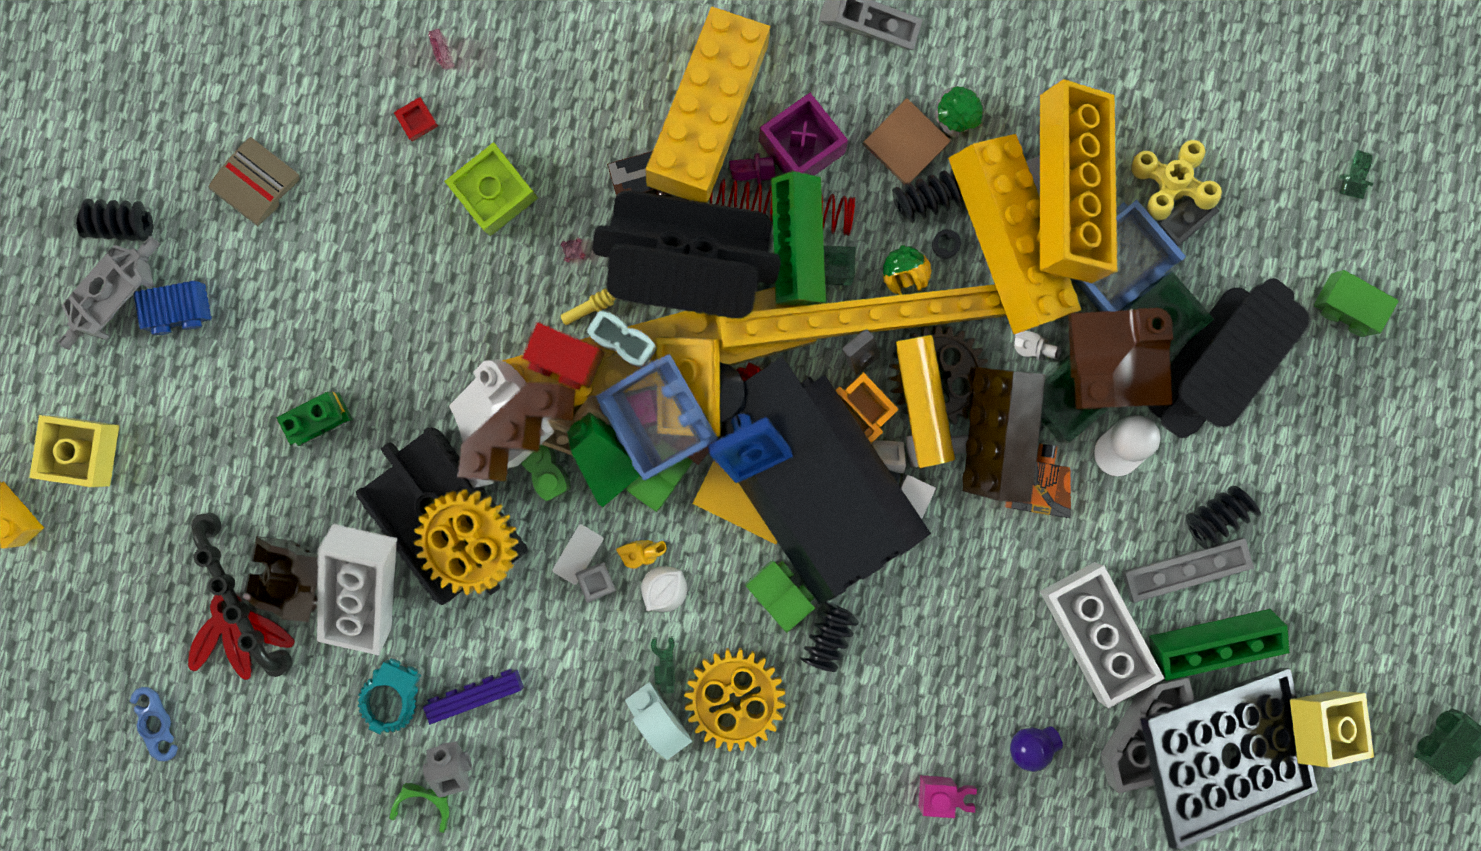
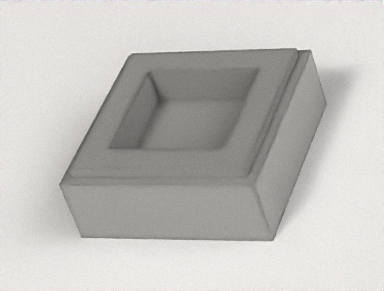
(595, 582)

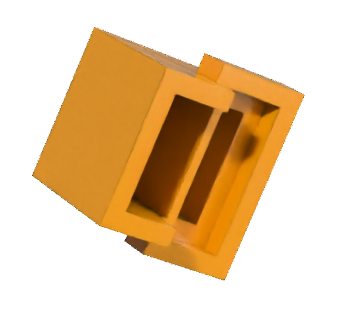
(867, 405)

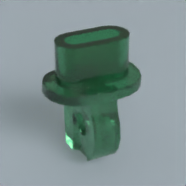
(1355, 183)

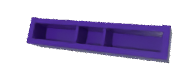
(473, 696)

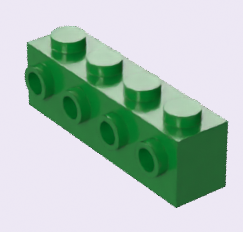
(1219, 644)

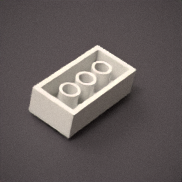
(355, 589)
(1102, 634)

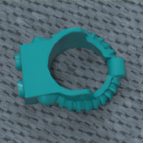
(403, 681)

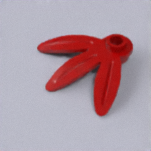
(210, 632)

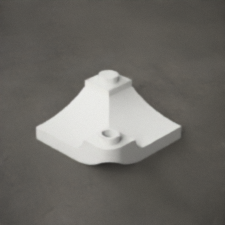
(488, 392)

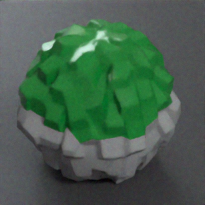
(959, 110)

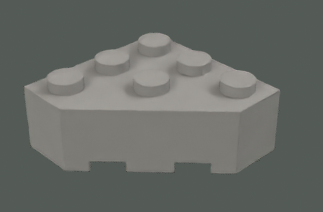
(1125, 753)

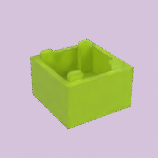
(491, 189)

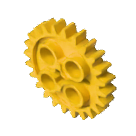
(444, 555)
(747, 725)

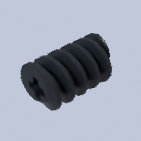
(925, 196)
(114, 220)
(1220, 514)
(830, 638)

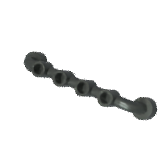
(237, 612)

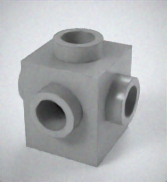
(447, 769)

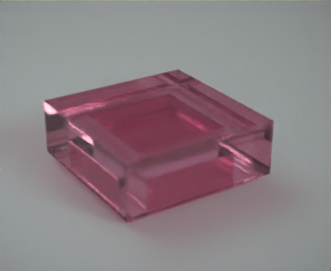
(441, 49)

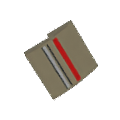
(253, 181)

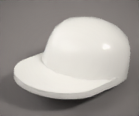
(1126, 445)

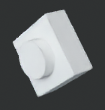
(892, 454)

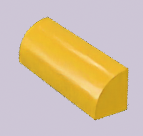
(925, 401)

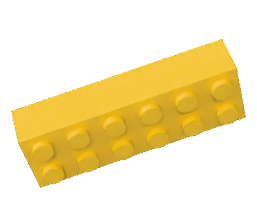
(708, 106)
(1077, 182)
(1007, 224)

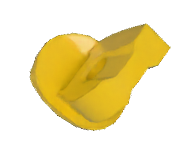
(641, 552)

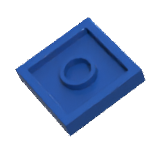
(749, 448)

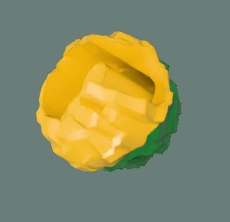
(904, 268)

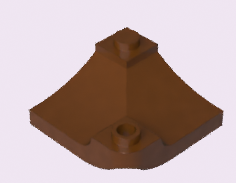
(1120, 358)

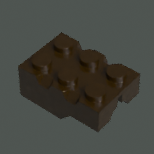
(287, 581)

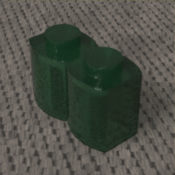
(1451, 746)

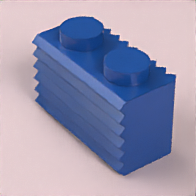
(172, 306)

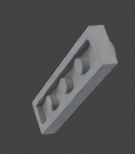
(1187, 570)

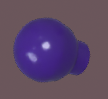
(1035, 748)

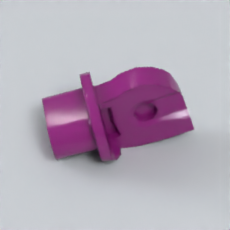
(748, 169)

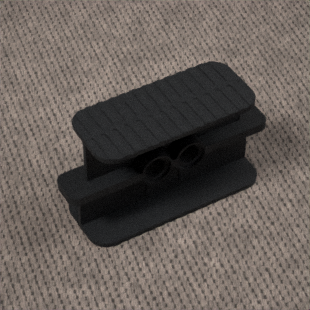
(686, 254)
(1232, 357)
(399, 496)

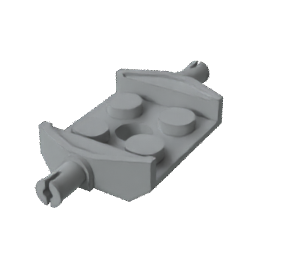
(121, 274)

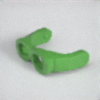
(413, 790)

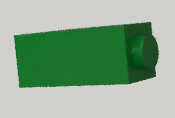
(601, 458)

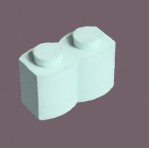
(628, 343)

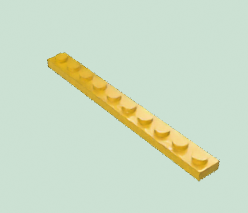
(859, 315)

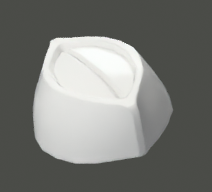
(664, 589)

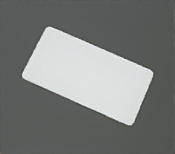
(577, 553)

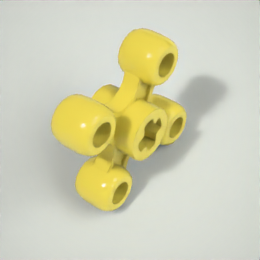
(1176, 180)

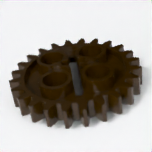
(963, 367)

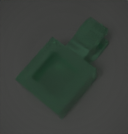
(665, 672)

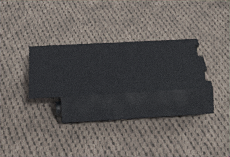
(835, 498)

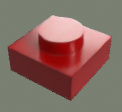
(416, 119)

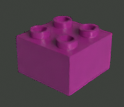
(803, 138)

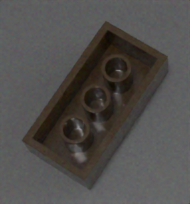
(1003, 434)

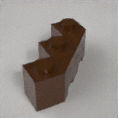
(514, 427)

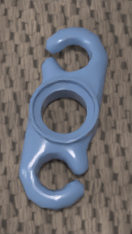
(153, 738)

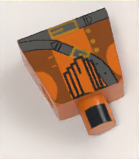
(1050, 486)

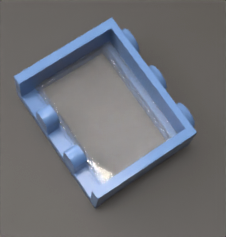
(1142, 259)
(656, 417)

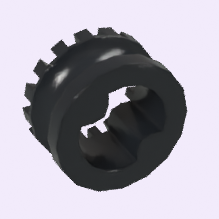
(943, 253)

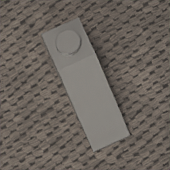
(872, 21)

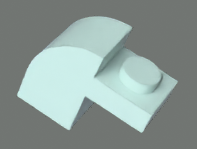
(656, 722)

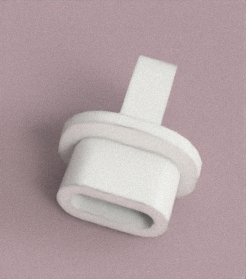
(1034, 345)

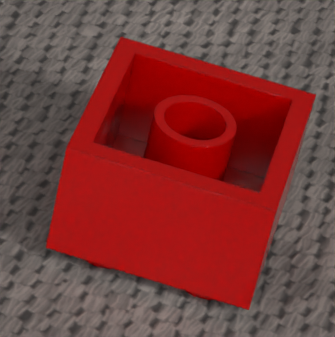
(564, 355)

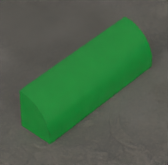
(798, 239)

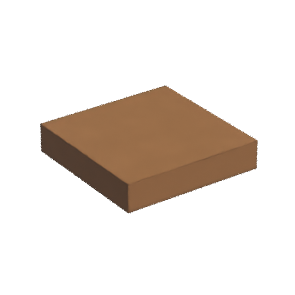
(906, 142)

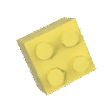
(74, 451)
(1331, 728)

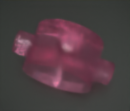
(573, 250)

